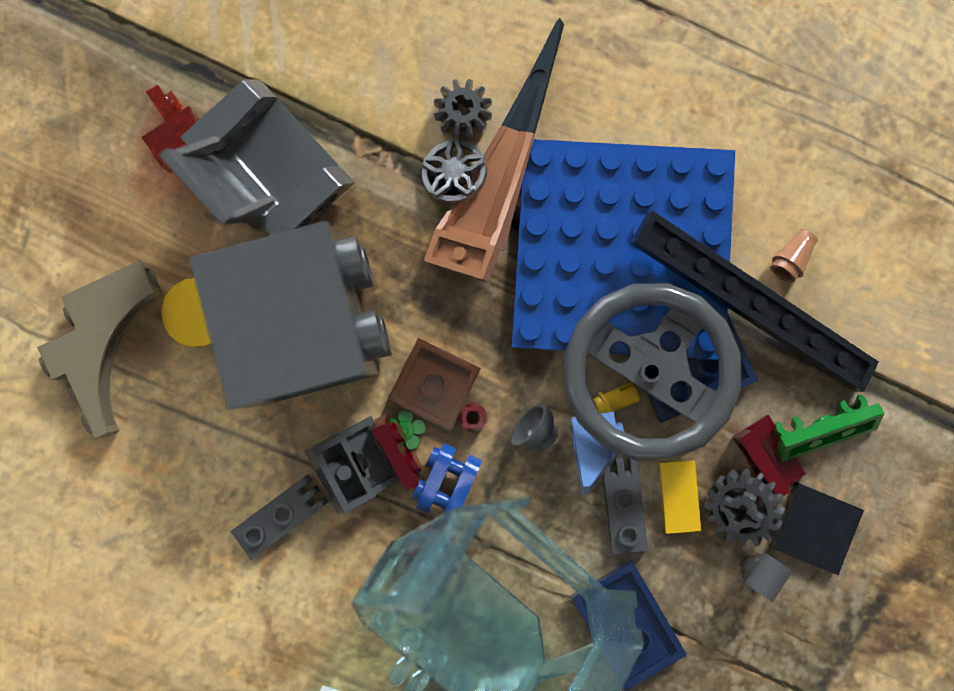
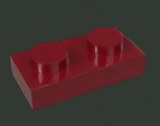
(391, 440)

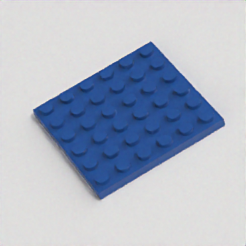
(578, 228)

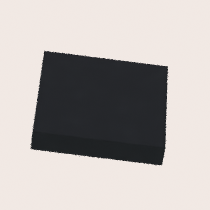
(817, 528)

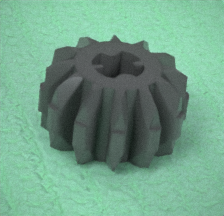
(472, 100)

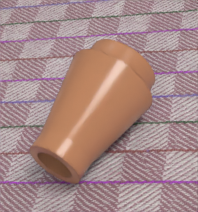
(794, 256)

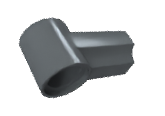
(764, 574)

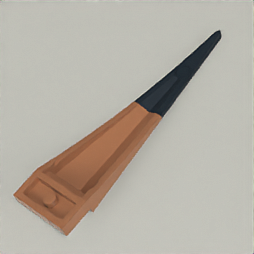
(478, 229)

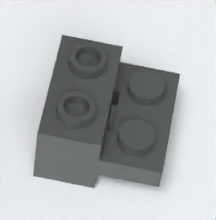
(341, 475)

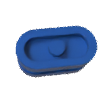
(441, 462)

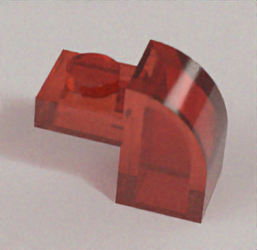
(176, 123)

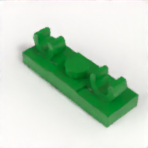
(827, 429)

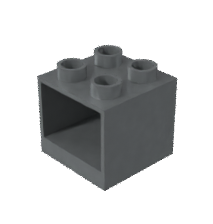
(289, 315)

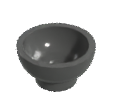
(535, 429)

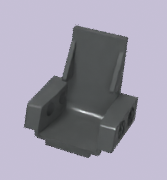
(257, 163)

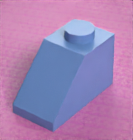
(590, 456)

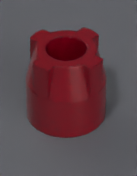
(472, 407)

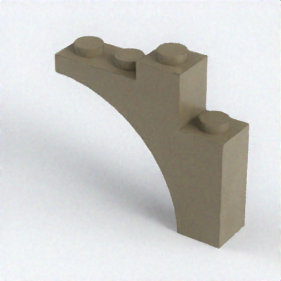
(86, 354)

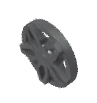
(454, 171)

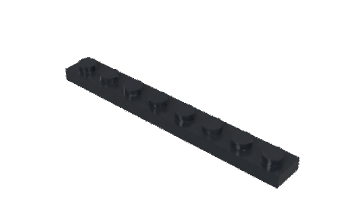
(753, 301)

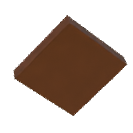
(434, 384)

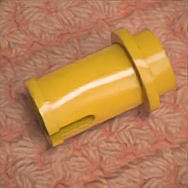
(616, 398)

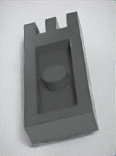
(625, 508)
(277, 518)

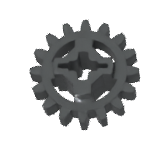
(727, 502)

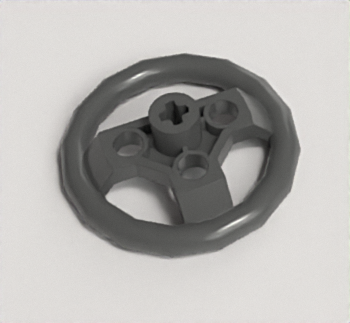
(685, 319)

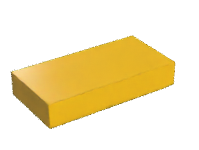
(679, 496)

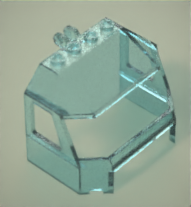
(474, 632)

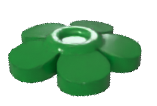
(409, 429)

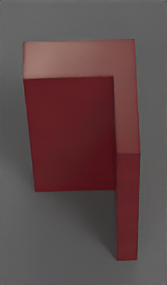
(759, 447)

